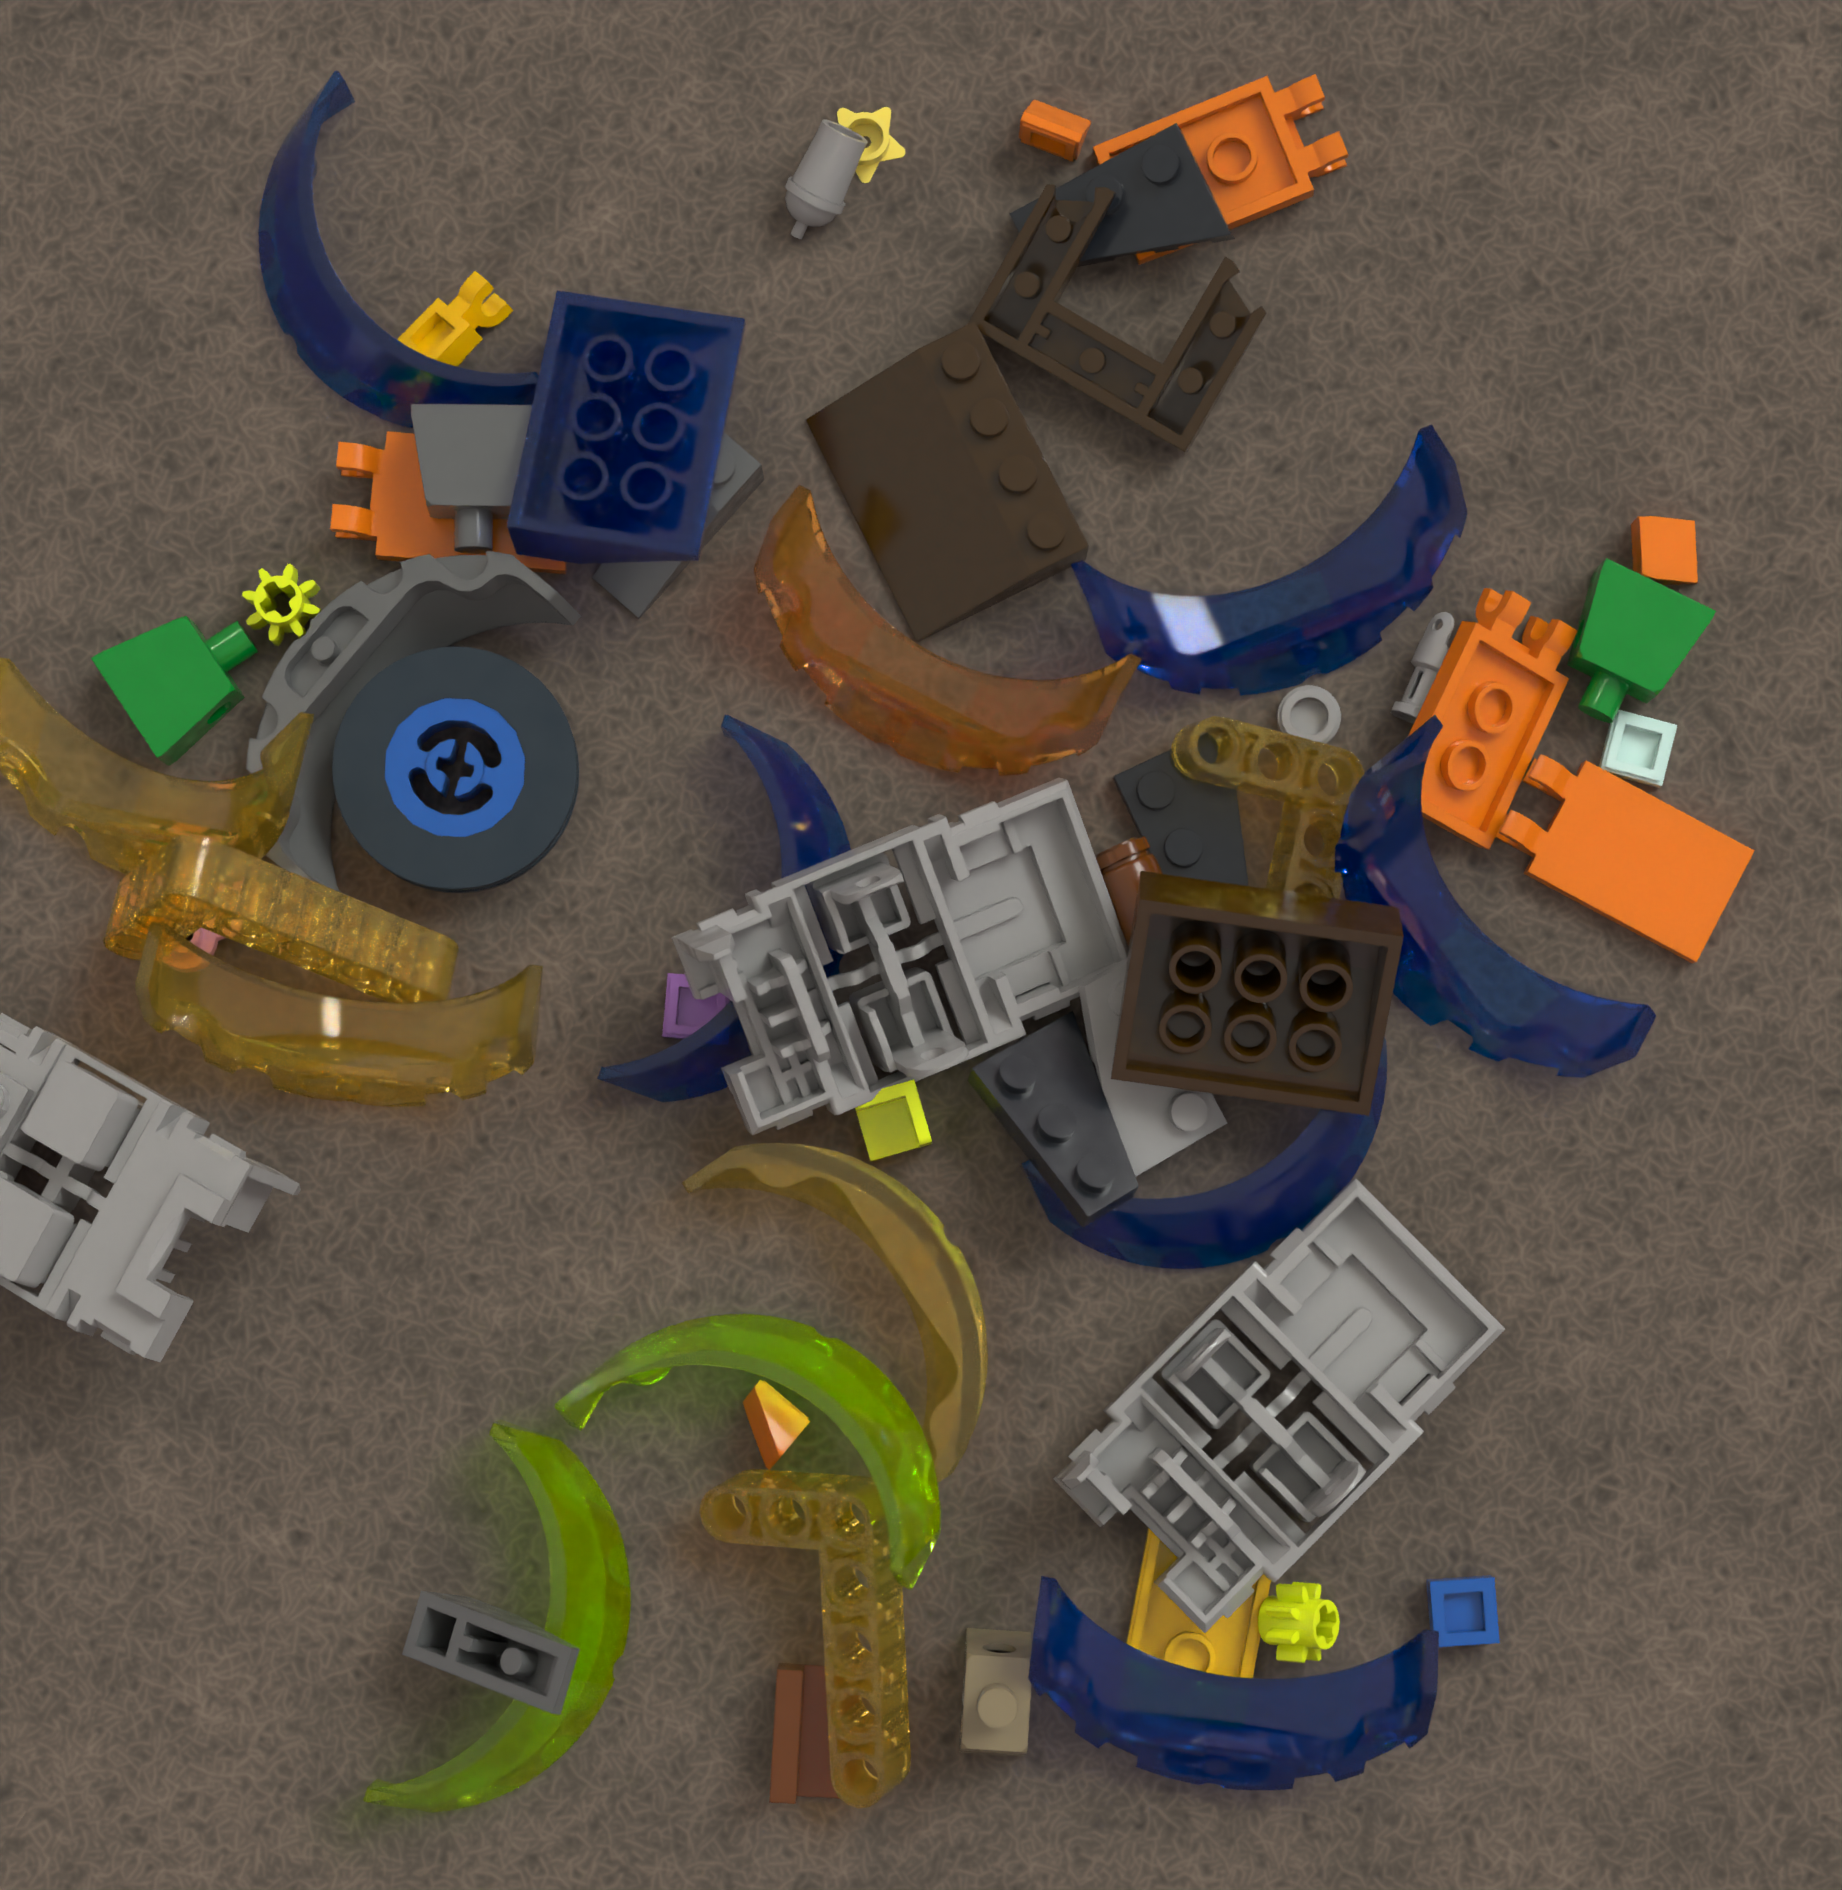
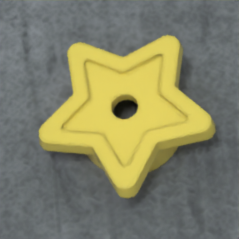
(882, 145)

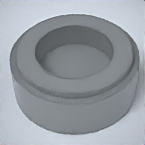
(1309, 714)

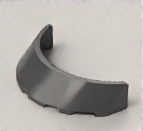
(358, 636)

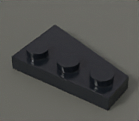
(1157, 201)
(1186, 820)
(1059, 1117)

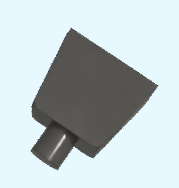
(470, 465)

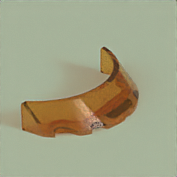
(904, 691)

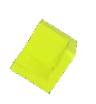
(893, 1121)

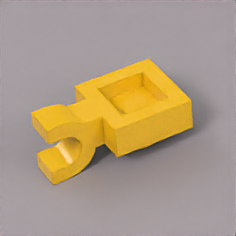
(449, 330)

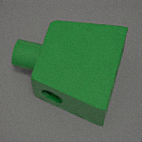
(1631, 638)
(176, 681)

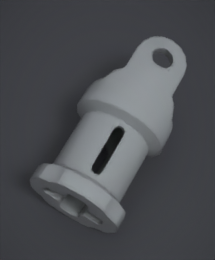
(1427, 663)

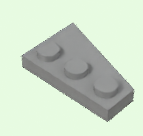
(1149, 1118)

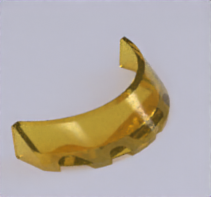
(130, 809)
(337, 1044)
(914, 1251)

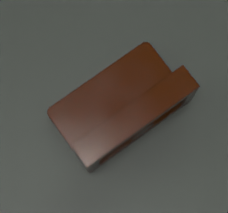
(800, 1735)

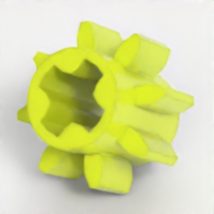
(266, 605)
(1298, 1622)

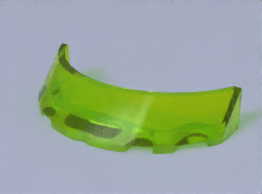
(825, 1373)
(585, 1609)

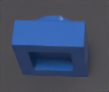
(1463, 1610)

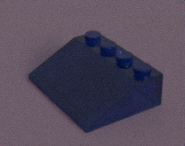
(624, 432)

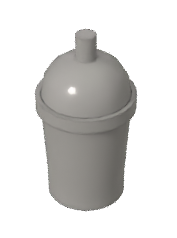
(823, 176)

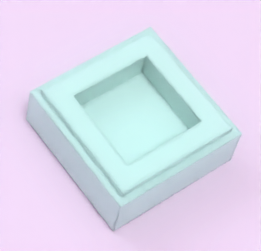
(1638, 748)

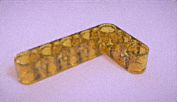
(1293, 784)
(282, 914)
(846, 1610)

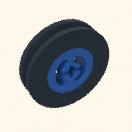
(382, 753)

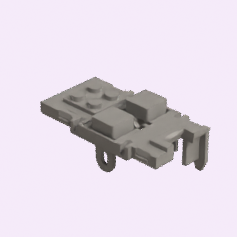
(1010, 904)
(160, 1177)
(1363, 1321)

